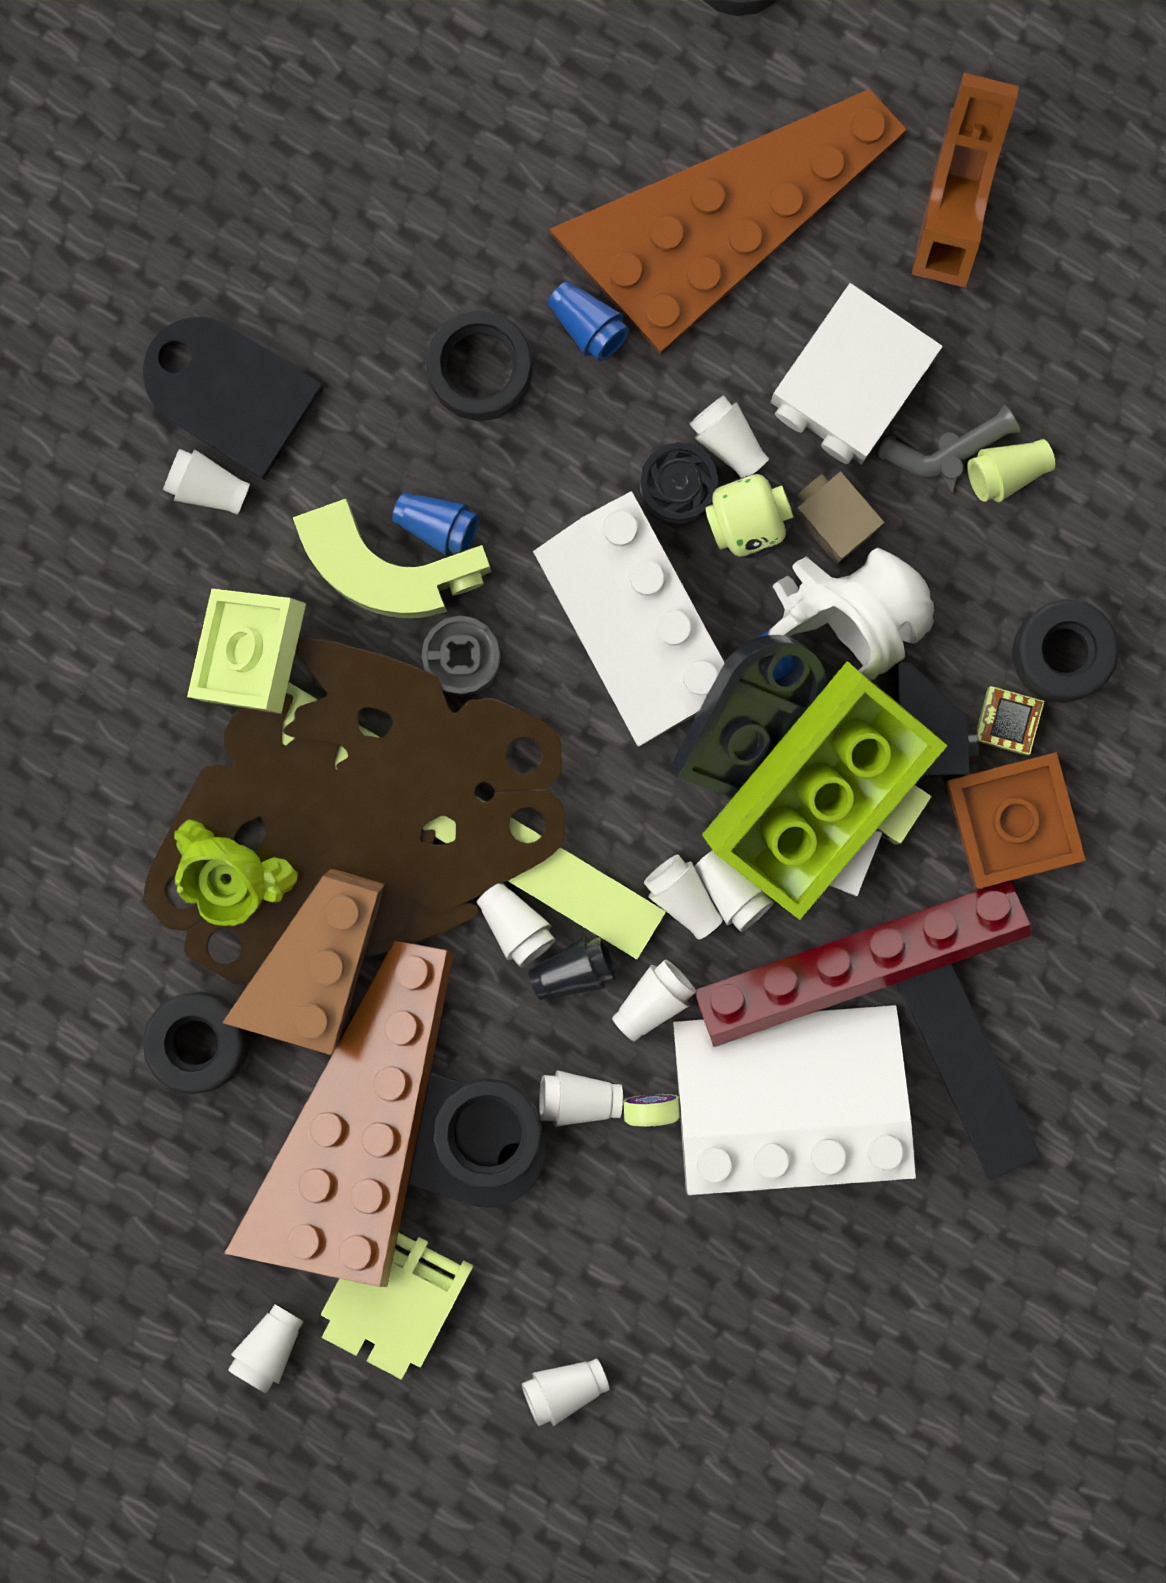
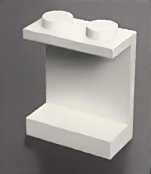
(854, 375)

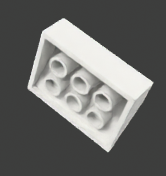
(795, 1103)

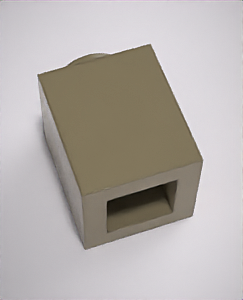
(836, 515)

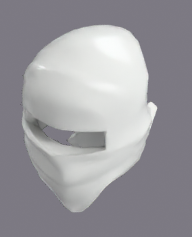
(867, 610)

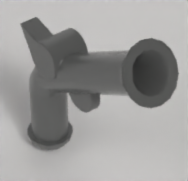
(952, 449)

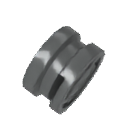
(461, 655)

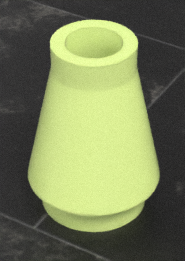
(1006, 469)

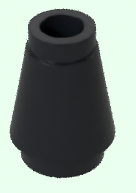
(574, 970)

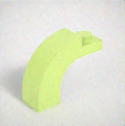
(373, 584)

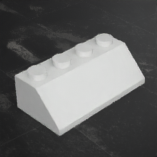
(632, 617)

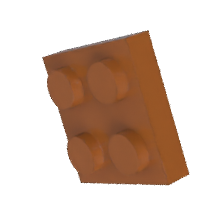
(1015, 820)

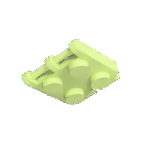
(398, 1317)

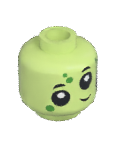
(748, 515)

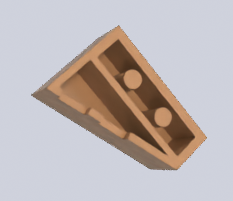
(314, 968)

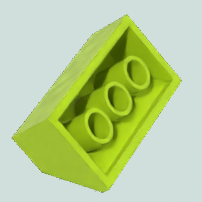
(823, 791)

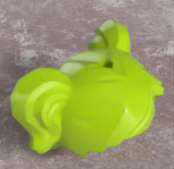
(203, 882)

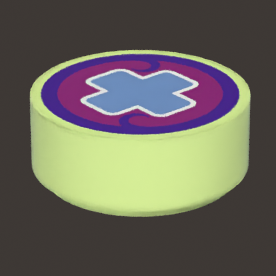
(651, 1110)

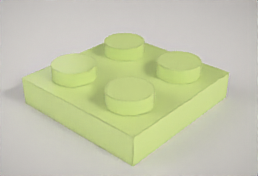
(246, 650)

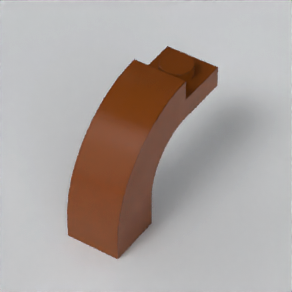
(963, 180)

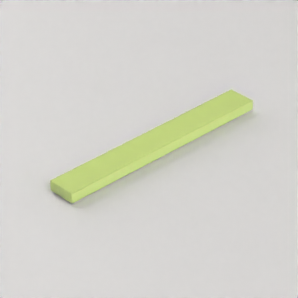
(558, 881)

